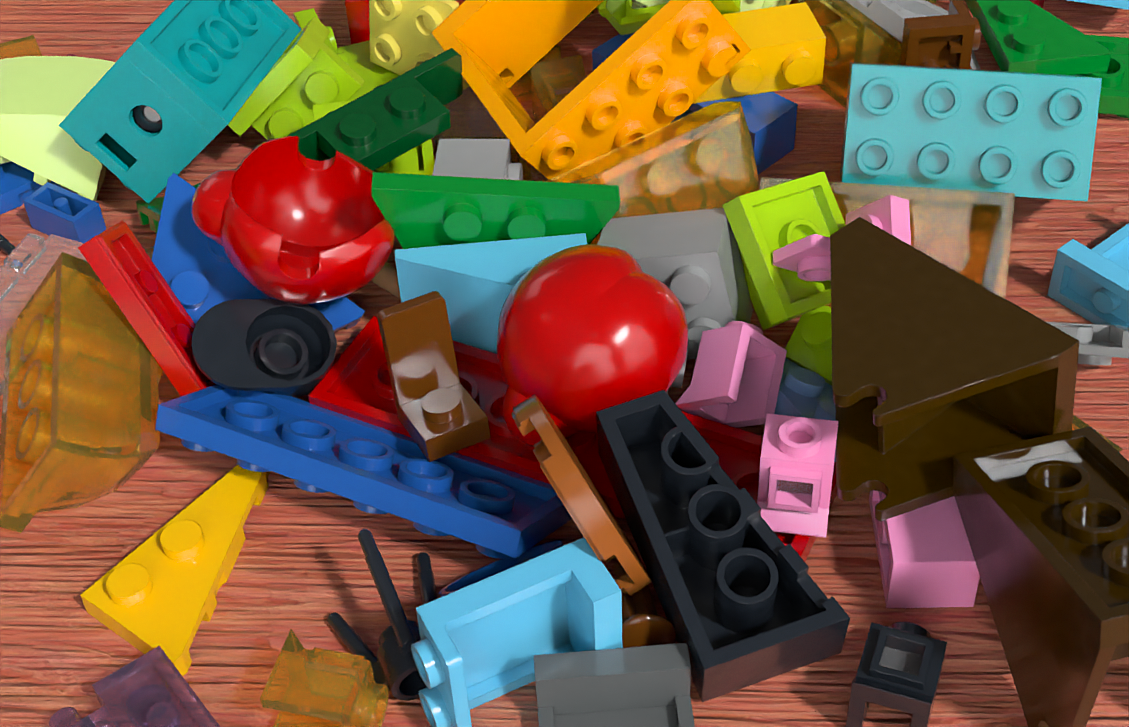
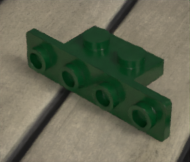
(389, 117)

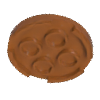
(581, 496)

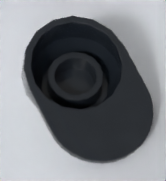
(264, 346)

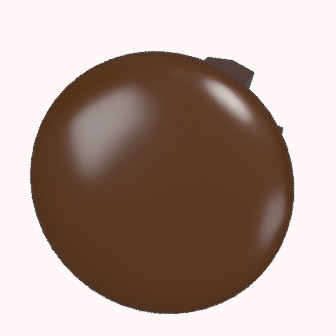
(641, 622)

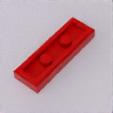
(147, 304)

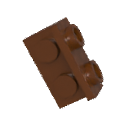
(941, 39)

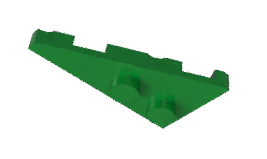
(1036, 41)

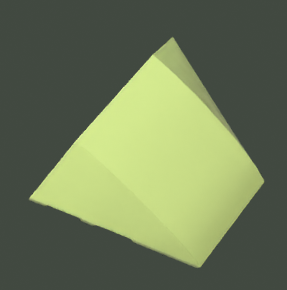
(33, 103)

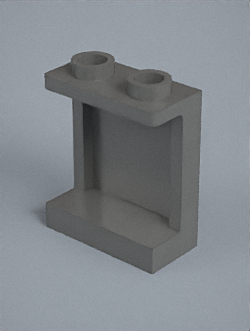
(615, 687)

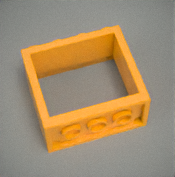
(624, 98)

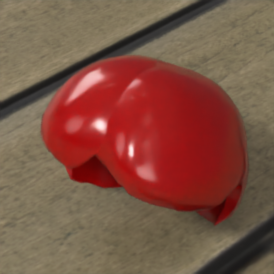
(296, 222)
(587, 337)

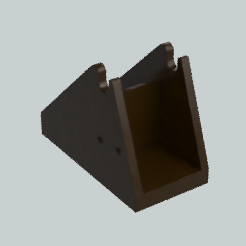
(931, 370)
(1053, 562)

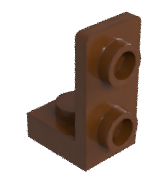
(426, 378)

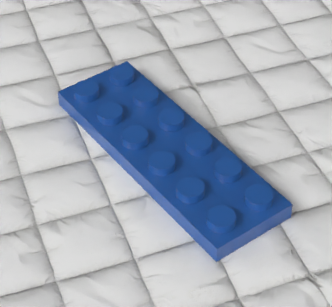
(369, 465)

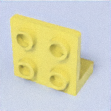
(403, 31)

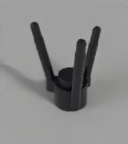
(394, 658)

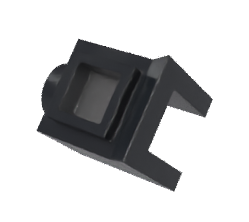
(897, 671)

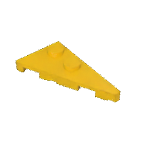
(174, 576)

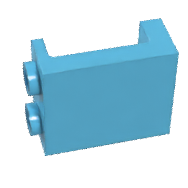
(1094, 279)
(486, 634)

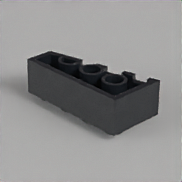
(711, 555)

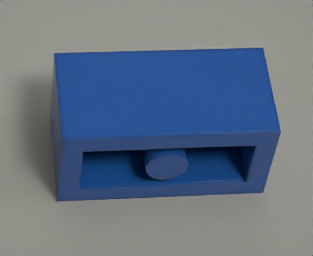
(64, 213)

